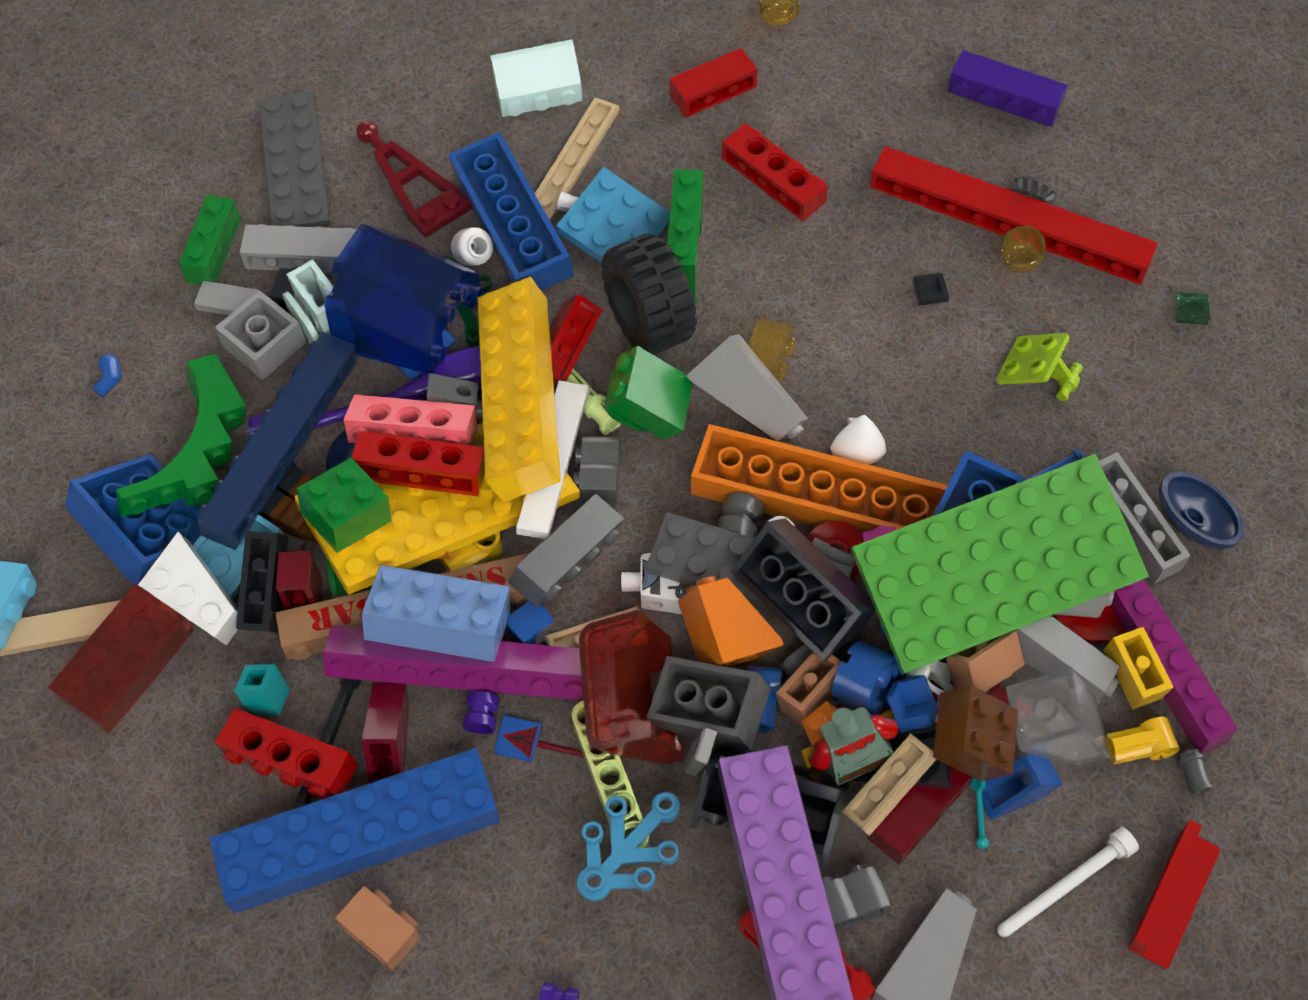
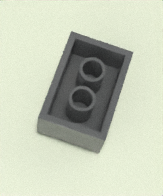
(711, 697)

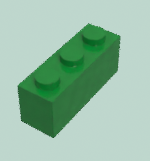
(210, 240)

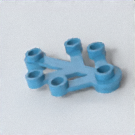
(626, 850)

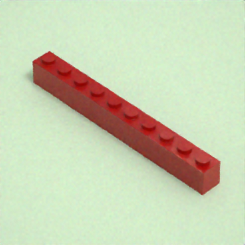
(1003, 210)

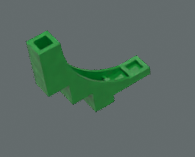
(209, 446)

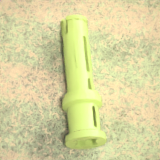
(595, 406)

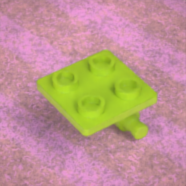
(1037, 359)

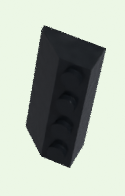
(803, 588)

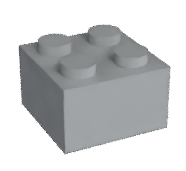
(261, 335)

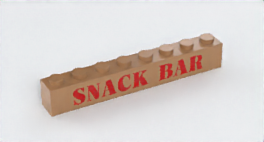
(307, 627)

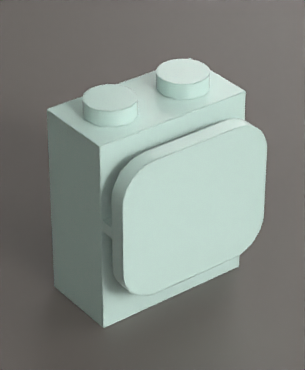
(310, 294)

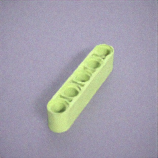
(603, 766)

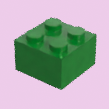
(344, 505)

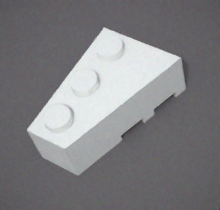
(191, 589)

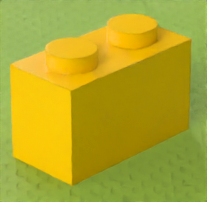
(1140, 668)

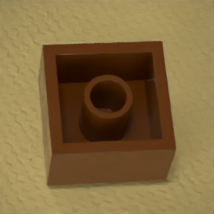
(975, 733)

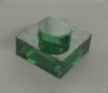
(1192, 308)

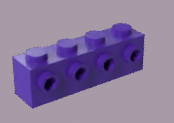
(1007, 88)

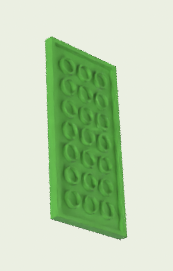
(998, 563)

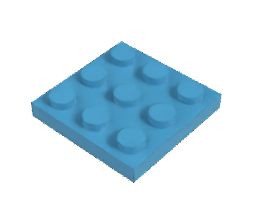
(609, 215)

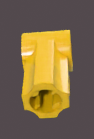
(475, 553)
(1148, 740)

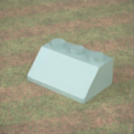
(536, 78)

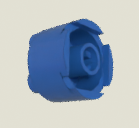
(865, 678)

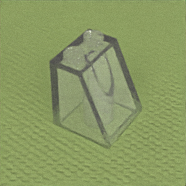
(1058, 718)

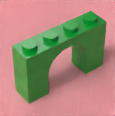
(686, 221)

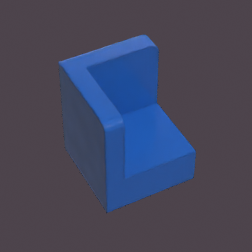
(528, 623)
(912, 703)

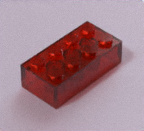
(121, 658)

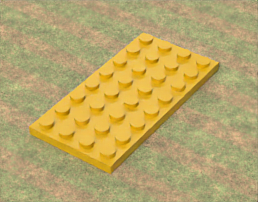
(425, 527)

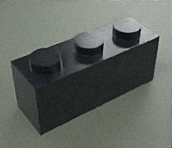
(258, 582)

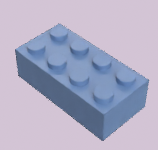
(436, 613)

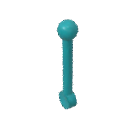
(978, 786)

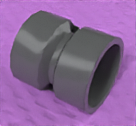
(741, 514)

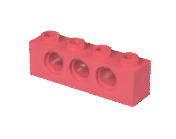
(411, 418)

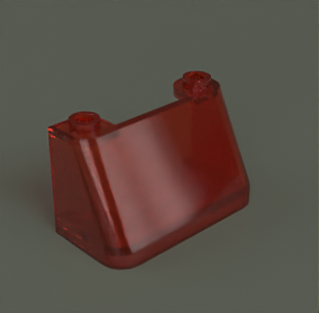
(617, 689)

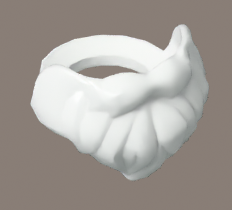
(935, 671)

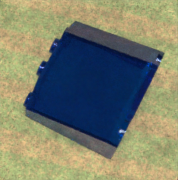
(396, 298)

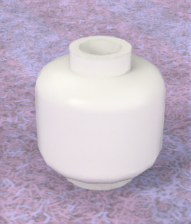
(472, 246)

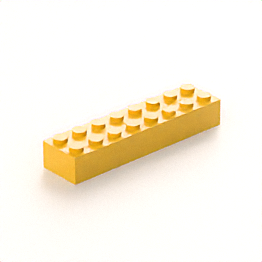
(517, 391)

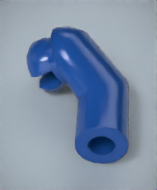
(110, 374)

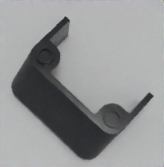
(819, 794)

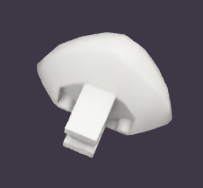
(859, 441)

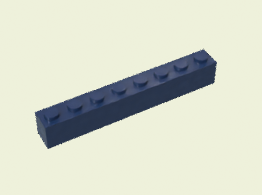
(277, 441)

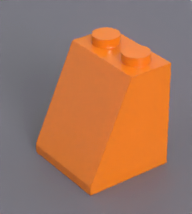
(725, 624)

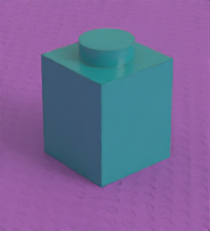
(262, 690)

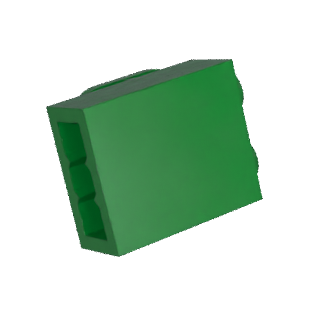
(648, 394)

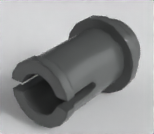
(1195, 770)

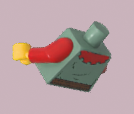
(852, 743)

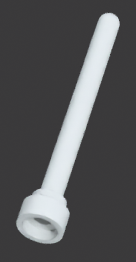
(1120, 845)

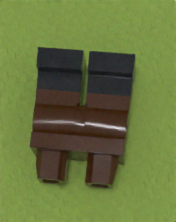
(281, 505)

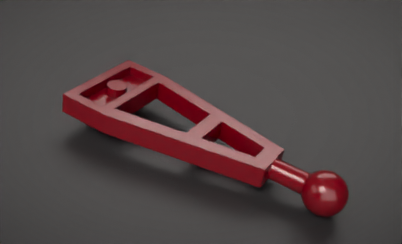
(434, 213)

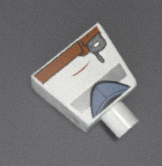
(656, 591)

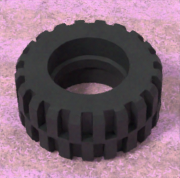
(649, 293)

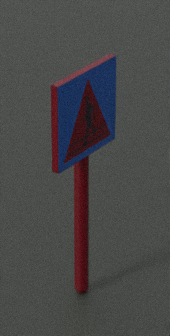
(521, 737)

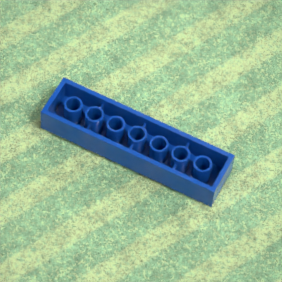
(353, 831)

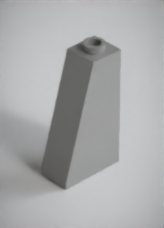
(747, 387)
(1054, 647)
(933, 955)

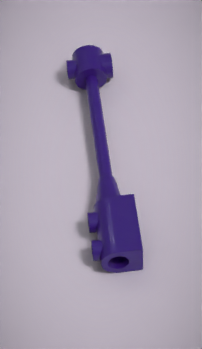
(458, 365)

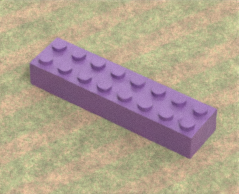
(782, 877)

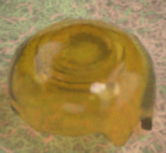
(779, 11)
(1023, 249)

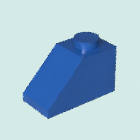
(1031, 781)

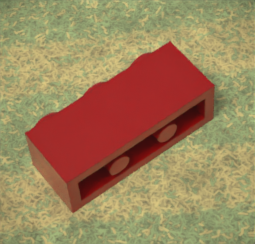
(713, 82)

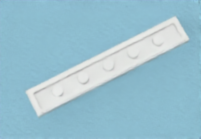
(541, 505)

